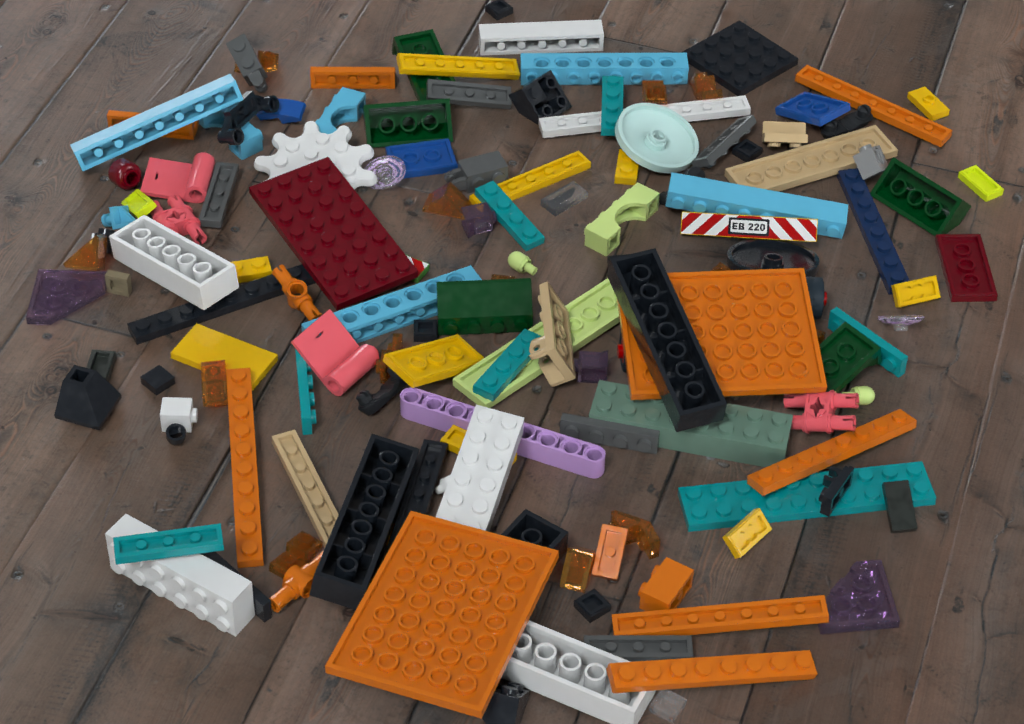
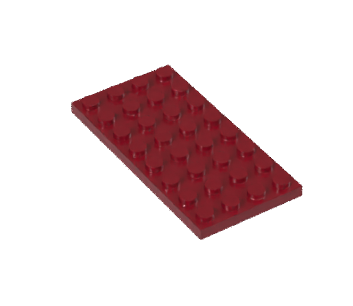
(333, 233)

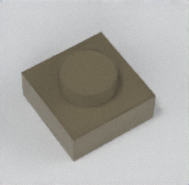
(118, 283)

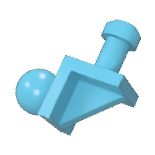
(117, 218)

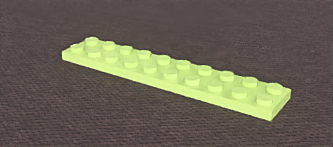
(588, 317)

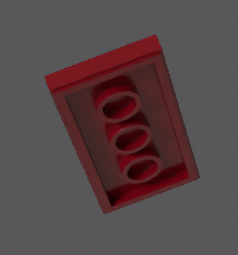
(966, 268)

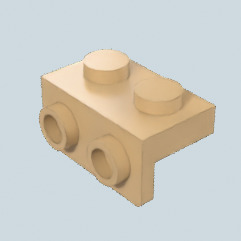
(784, 132)

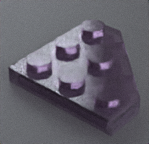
(62, 293)
(861, 601)

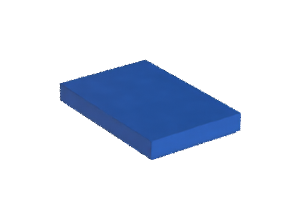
(812, 108)
(425, 157)

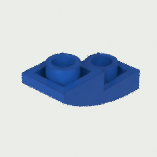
(288, 111)

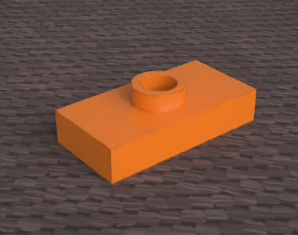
(610, 552)

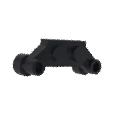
(241, 112)

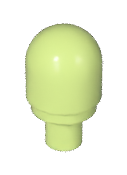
(521, 263)
(866, 394)

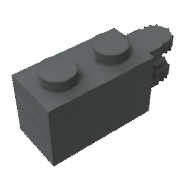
(248, 62)
(478, 171)

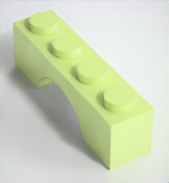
(635, 204)

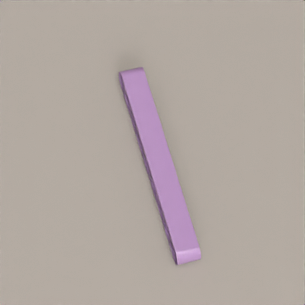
(535, 444)

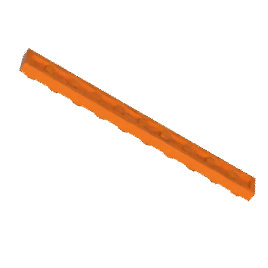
(244, 469)

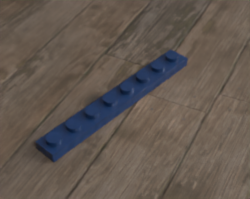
(872, 228)

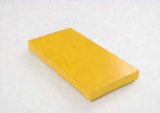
(207, 345)
(432, 360)

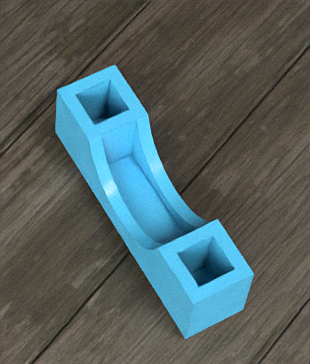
(344, 108)
(252, 137)

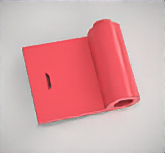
(179, 178)
(334, 353)

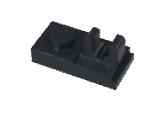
(837, 487)

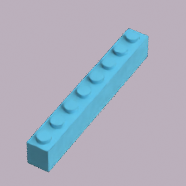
(156, 122)
(716, 196)

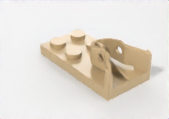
(556, 341)

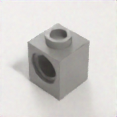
(870, 161)

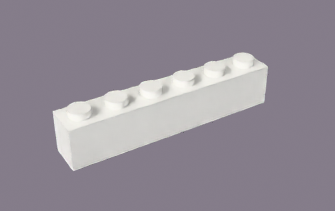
(541, 37)

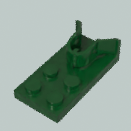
(419, 43)
(846, 355)

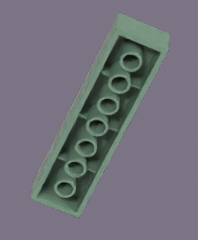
(742, 436)

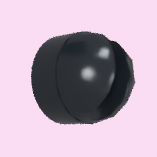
(174, 432)

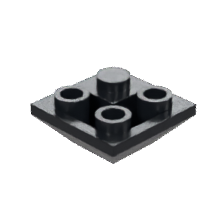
(540, 98)
(86, 398)
(507, 704)

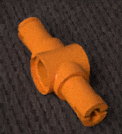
(292, 286)
(296, 583)

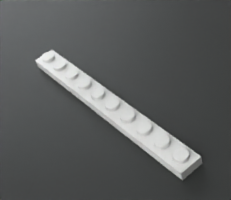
(690, 111)

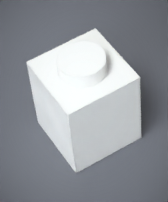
(178, 411)

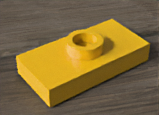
(928, 103)
(915, 291)
(747, 533)

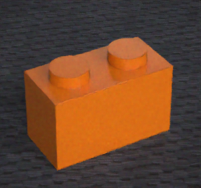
(666, 586)

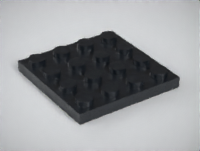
(740, 58)

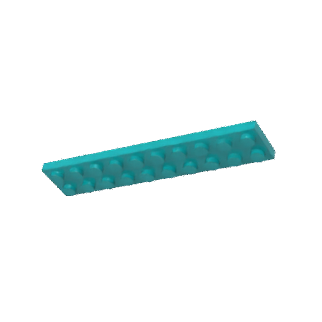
(729, 502)

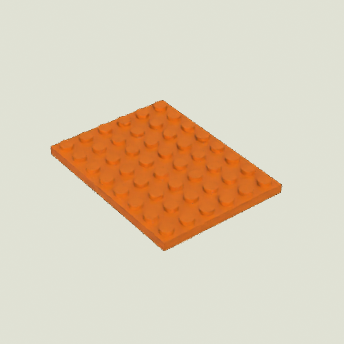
(751, 329)
(443, 614)

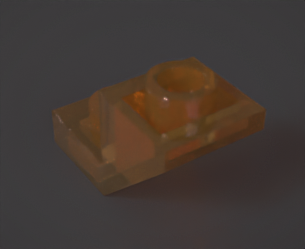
(705, 87)
(654, 92)
(639, 531)

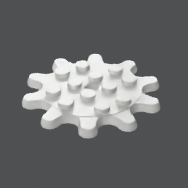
(315, 146)

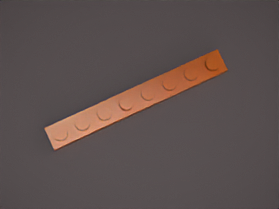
(880, 108)
(831, 452)
(724, 617)
(711, 671)

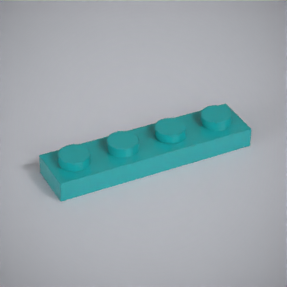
(611, 103)
(510, 216)
(892, 358)
(505, 367)
(306, 398)
(168, 543)

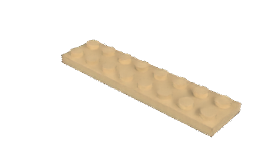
(809, 161)

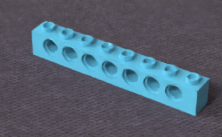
(590, 67)
(396, 308)

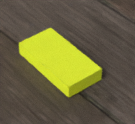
(980, 183)
(139, 203)

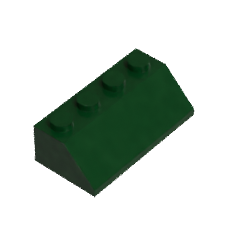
(407, 122)
(919, 199)
(484, 306)

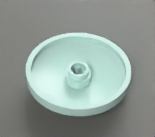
(656, 137)

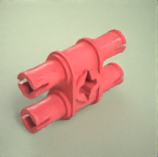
(179, 219)
(825, 419)

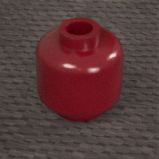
(124, 174)

